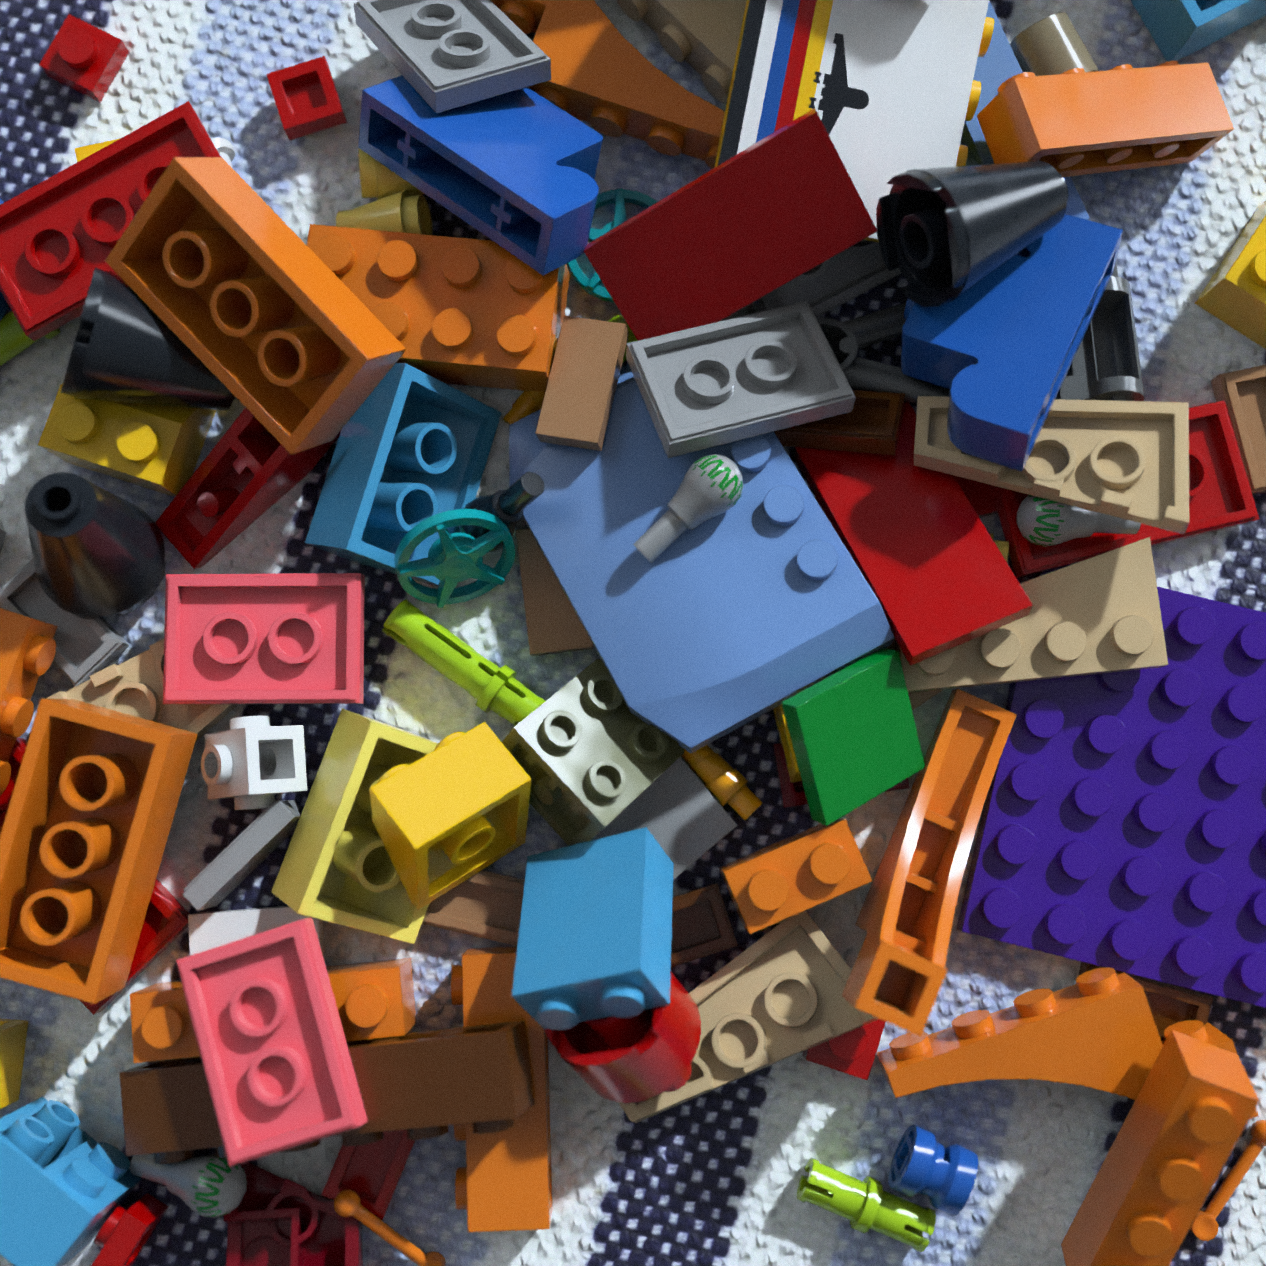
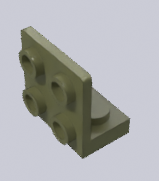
(588, 755)

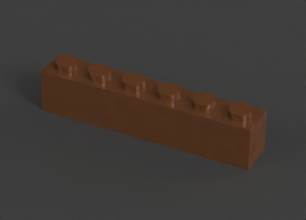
(404, 1083)

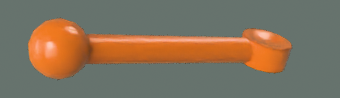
(348, 1204)
(1205, 1224)

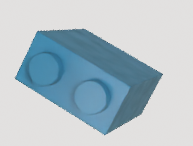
(595, 931)

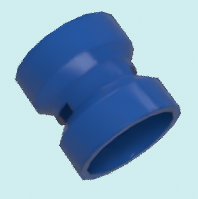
(931, 1170)

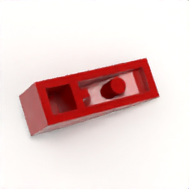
(233, 489)

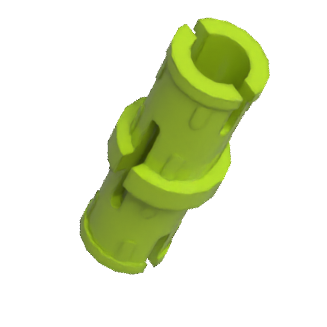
(866, 1205)

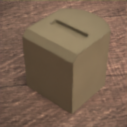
(1051, 47)

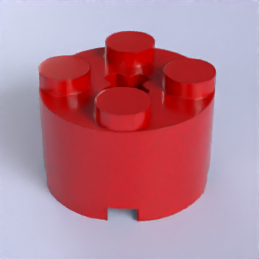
(636, 1054)

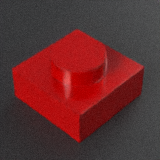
(84, 58)
(306, 98)
(850, 1052)
(128, 1231)

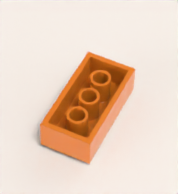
(253, 302)
(453, 303)
(85, 845)

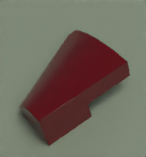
(289, 1226)

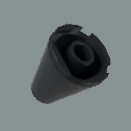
(964, 222)
(133, 356)
(92, 547)

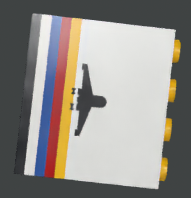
(878, 72)

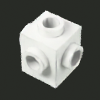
(254, 762)

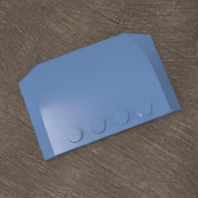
(729, 609)

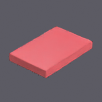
(264, 638)
(271, 1042)

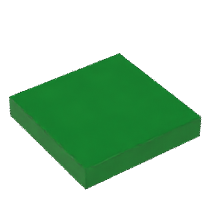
(854, 735)

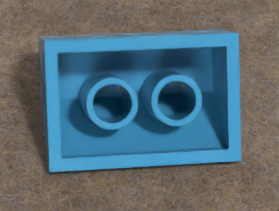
(399, 461)

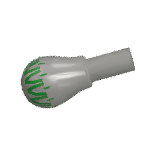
(706, 491)
(1053, 523)
(201, 1181)

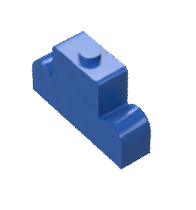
(499, 164)
(1012, 339)

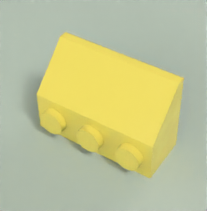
(336, 857)

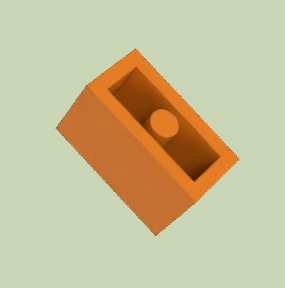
(795, 874)

